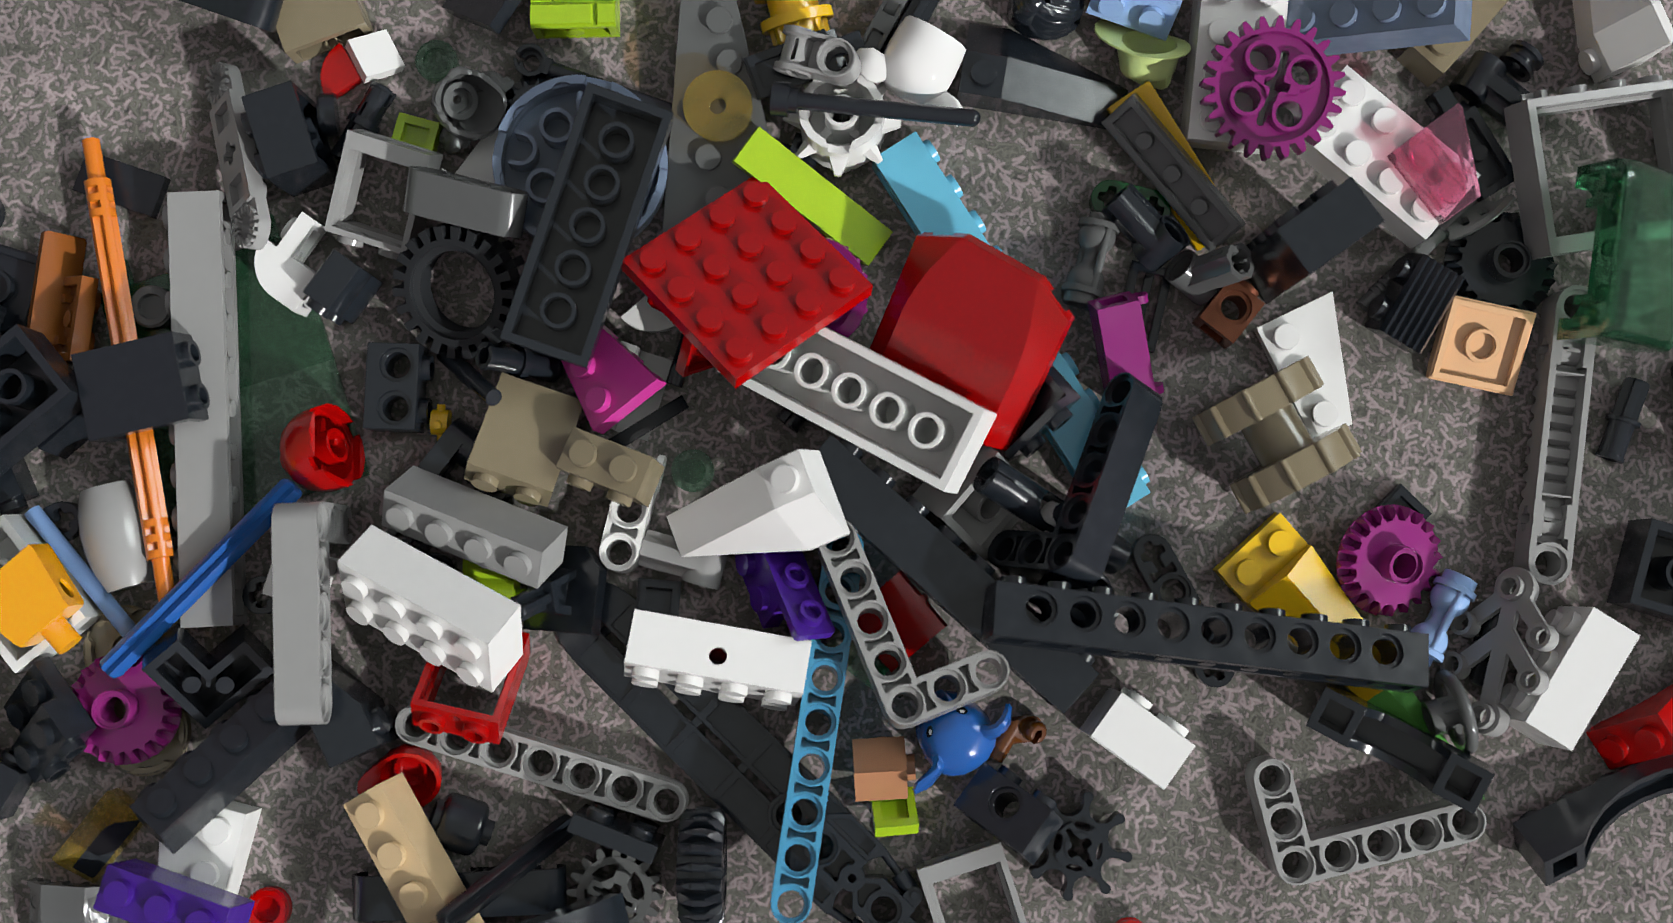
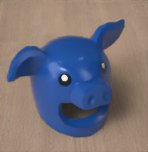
(957, 740)

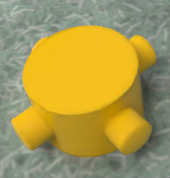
(440, 420)

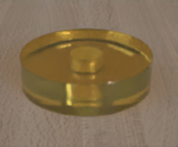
(712, 86)

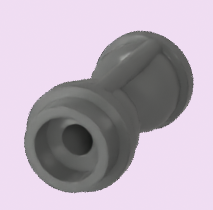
(1086, 279)

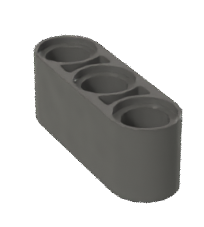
(465, 201)

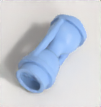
(1448, 600)

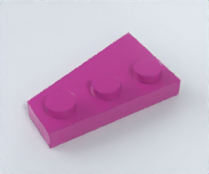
(613, 384)

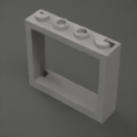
(1528, 154)

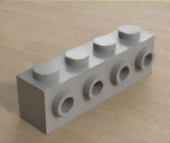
(474, 526)

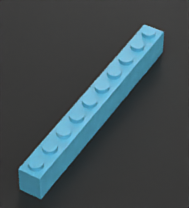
(934, 205)

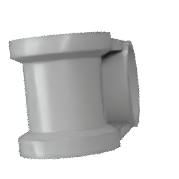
(808, 56)

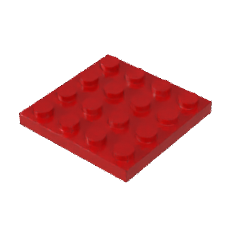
(746, 279)

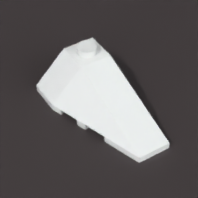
(1619, 34)

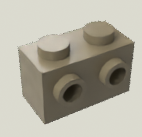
(611, 467)

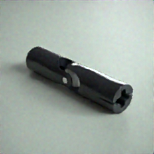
(1023, 499)

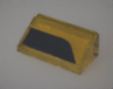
(100, 836)

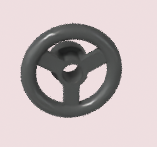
(1451, 712)

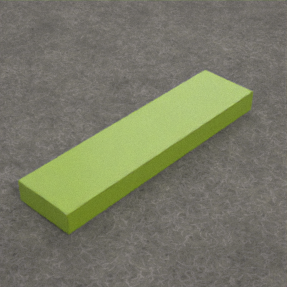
(812, 196)

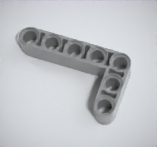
(302, 607)
(887, 641)
(1353, 837)

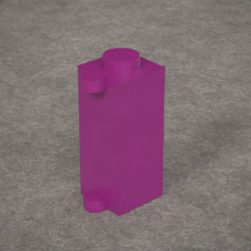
(1122, 337)

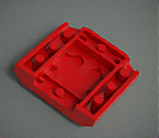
(975, 326)

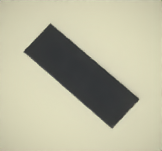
(650, 422)

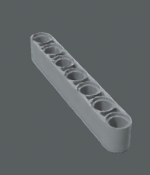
(563, 772)

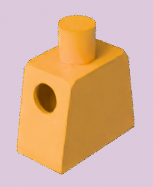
(38, 600)

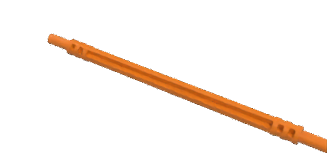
(122, 329)

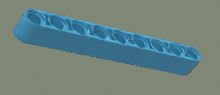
(819, 746)

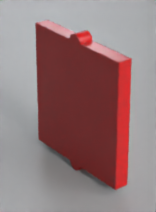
(911, 614)

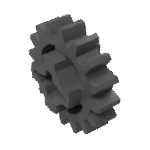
(595, 883)

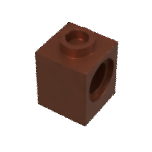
(1220, 328)

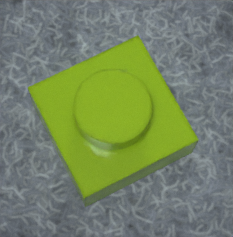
(417, 131)
(895, 816)

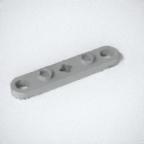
(235, 150)

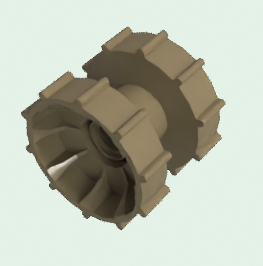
(1277, 436)

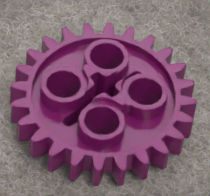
(1306, 102)

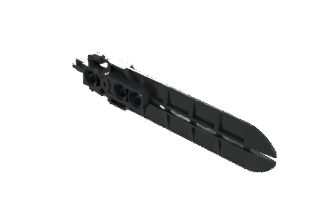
(729, 785)

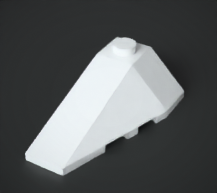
(765, 511)

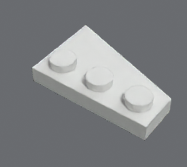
(1311, 333)

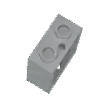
(347, 184)
(964, 861)

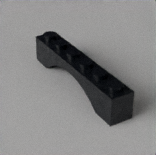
(1562, 835)

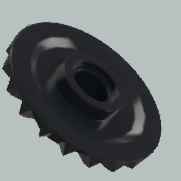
(1477, 261)

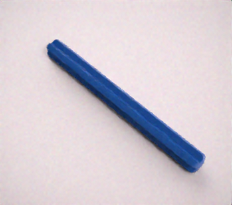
(197, 581)

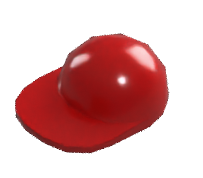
(418, 766)

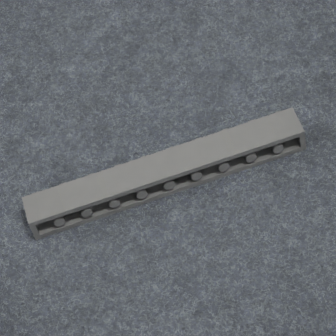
(209, 451)

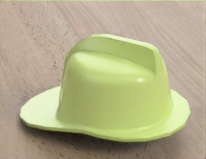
(1142, 55)

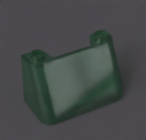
(1631, 259)

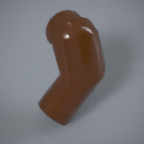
(1021, 730)

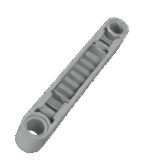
(1555, 446)

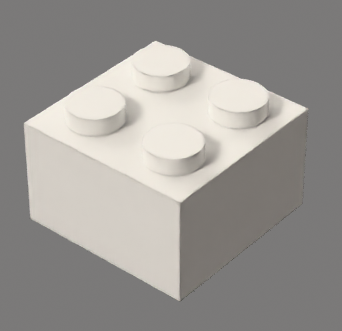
(1144, 742)

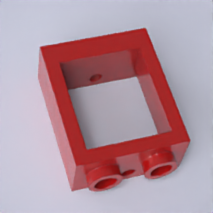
(471, 725)

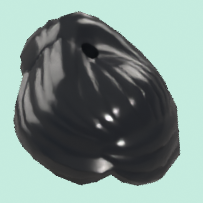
(1045, 18)

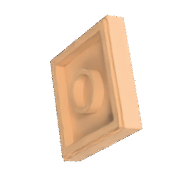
(1480, 345)

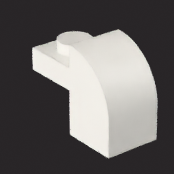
(282, 266)

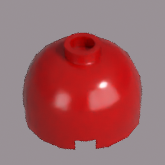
(320, 449)

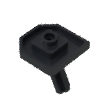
(569, 597)

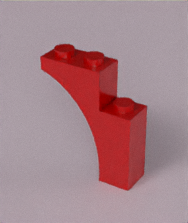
(1636, 733)

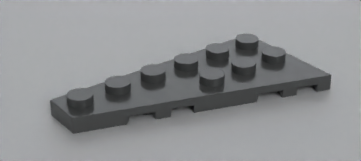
(700, 169)

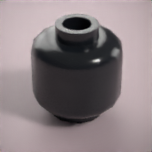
(461, 823)

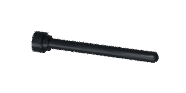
(789, 100)

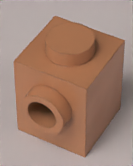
(882, 768)

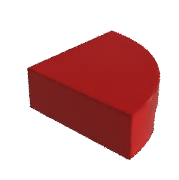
(339, 72)

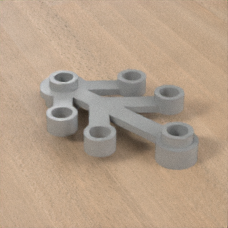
(1503, 643)

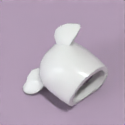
(916, 63)

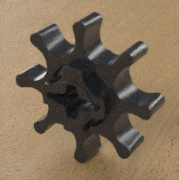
(1096, 833)

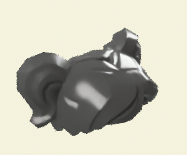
(476, 111)

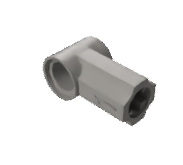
(662, 554)

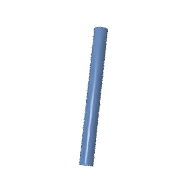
(79, 570)

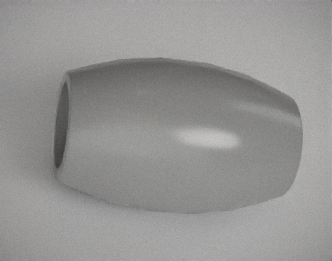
(113, 536)

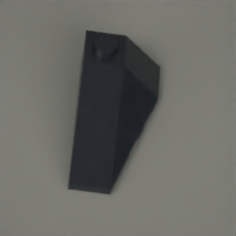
(1026, 79)

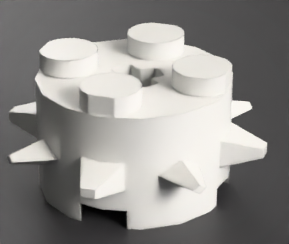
(843, 143)

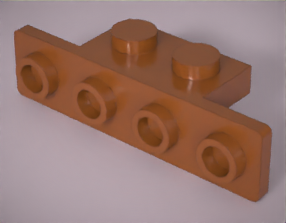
(62, 297)

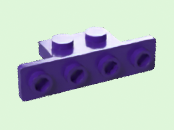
(784, 588)

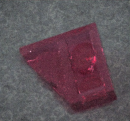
(1440, 165)

